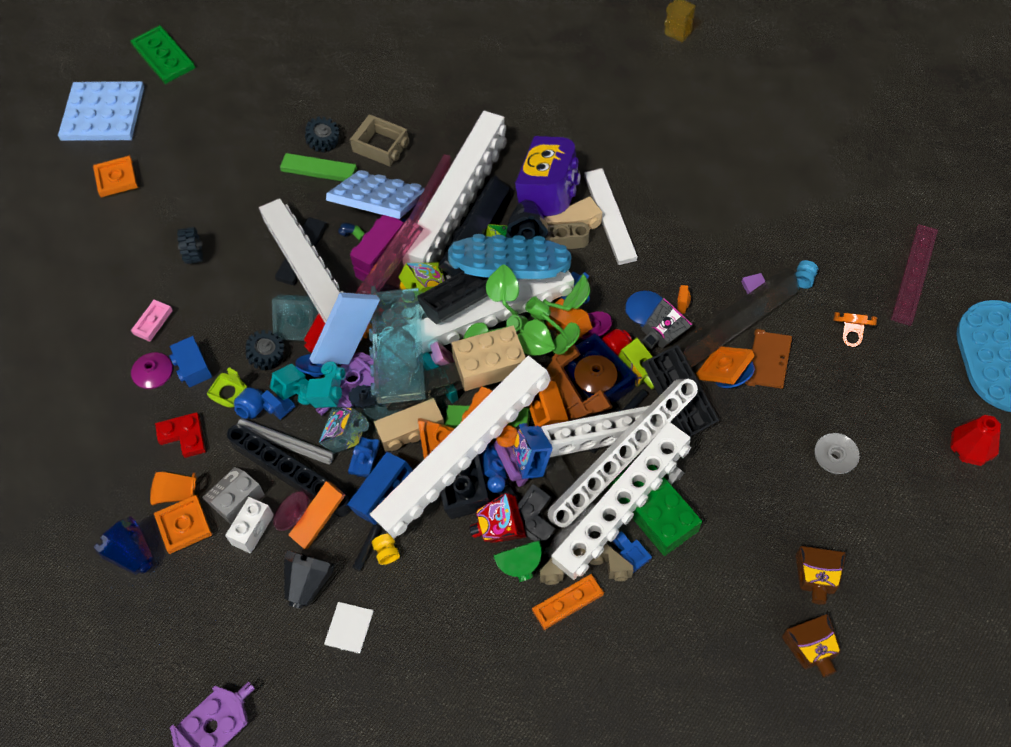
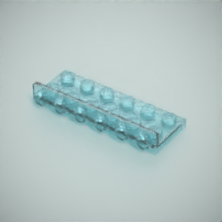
(396, 309)

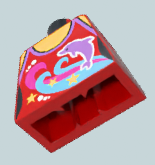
(499, 521)

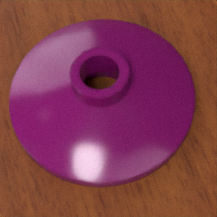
(600, 324)
(154, 376)

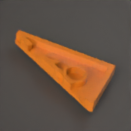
(433, 434)

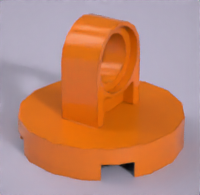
(854, 323)

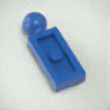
(493, 469)

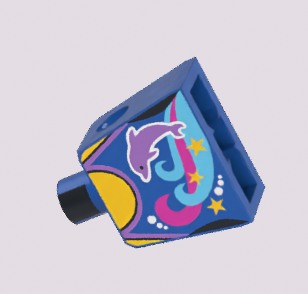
(531, 451)

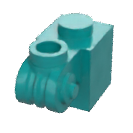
(289, 382)
(326, 390)

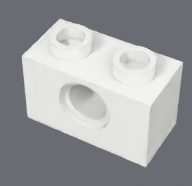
(249, 525)

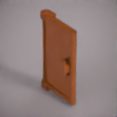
(768, 365)

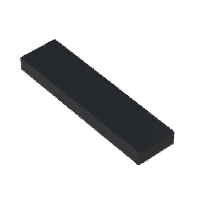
(313, 229)

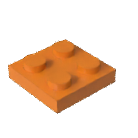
(115, 176)
(725, 365)
(182, 524)

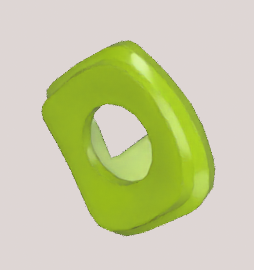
(226, 380)

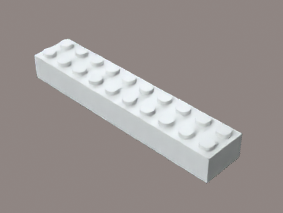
(458, 189)

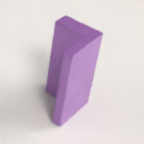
(508, 459)

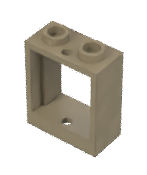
(366, 131)

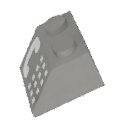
(232, 492)

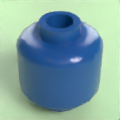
(249, 403)

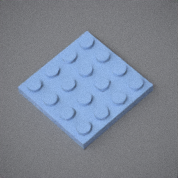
(101, 111)
(376, 194)

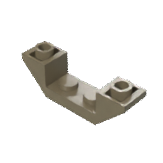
(618, 567)

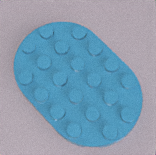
(525, 257)
(986, 350)

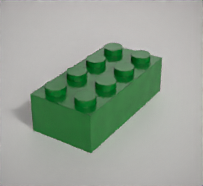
(664, 516)

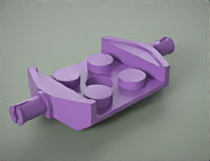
(359, 367)
(220, 706)

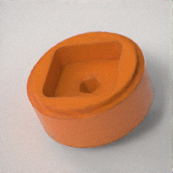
(507, 437)

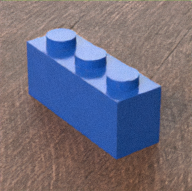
(378, 485)

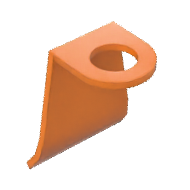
(172, 487)

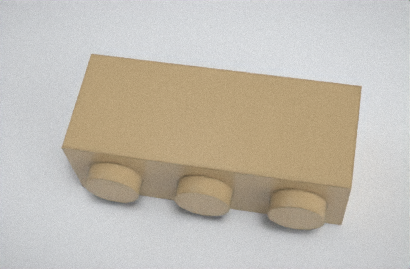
(403, 426)

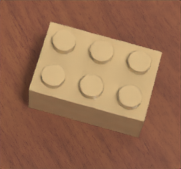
(487, 357)

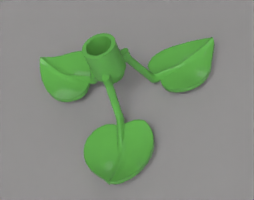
(540, 311)
(535, 335)

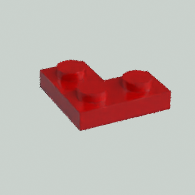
(183, 428)

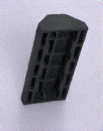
(452, 296)
(667, 368)

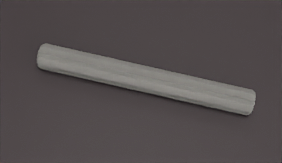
(289, 442)

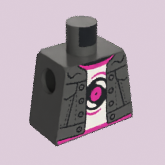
(664, 325)

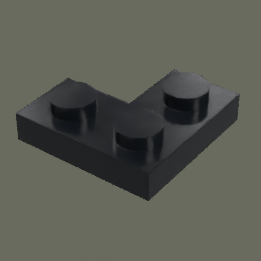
(530, 509)

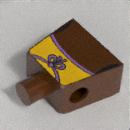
(819, 571)
(814, 644)

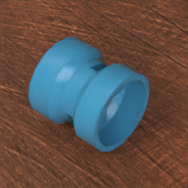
(805, 273)

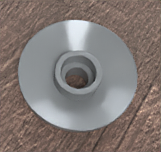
(838, 445)

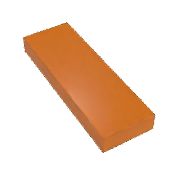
(317, 515)
(567, 601)

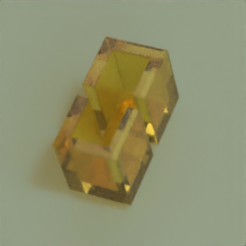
(679, 19)

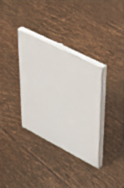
(349, 627)

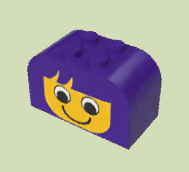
(549, 174)

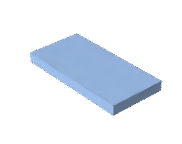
(344, 328)

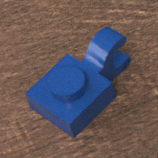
(632, 552)

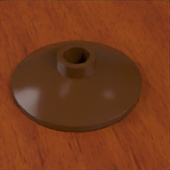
(595, 381)

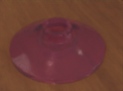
(290, 511)

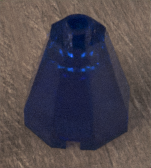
(126, 547)

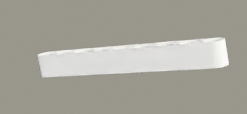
(613, 456)

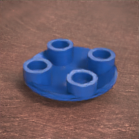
(640, 306)

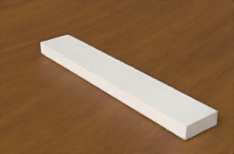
(611, 217)

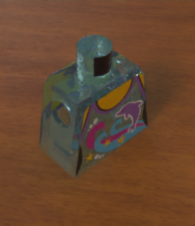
(343, 429)

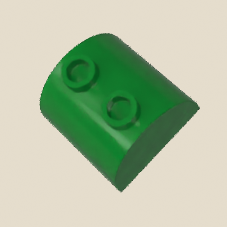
(520, 560)

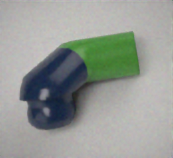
(353, 229)

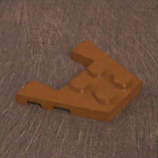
(571, 399)

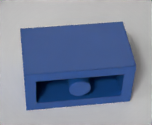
(190, 362)

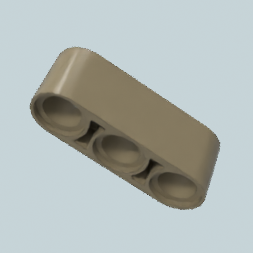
(570, 234)

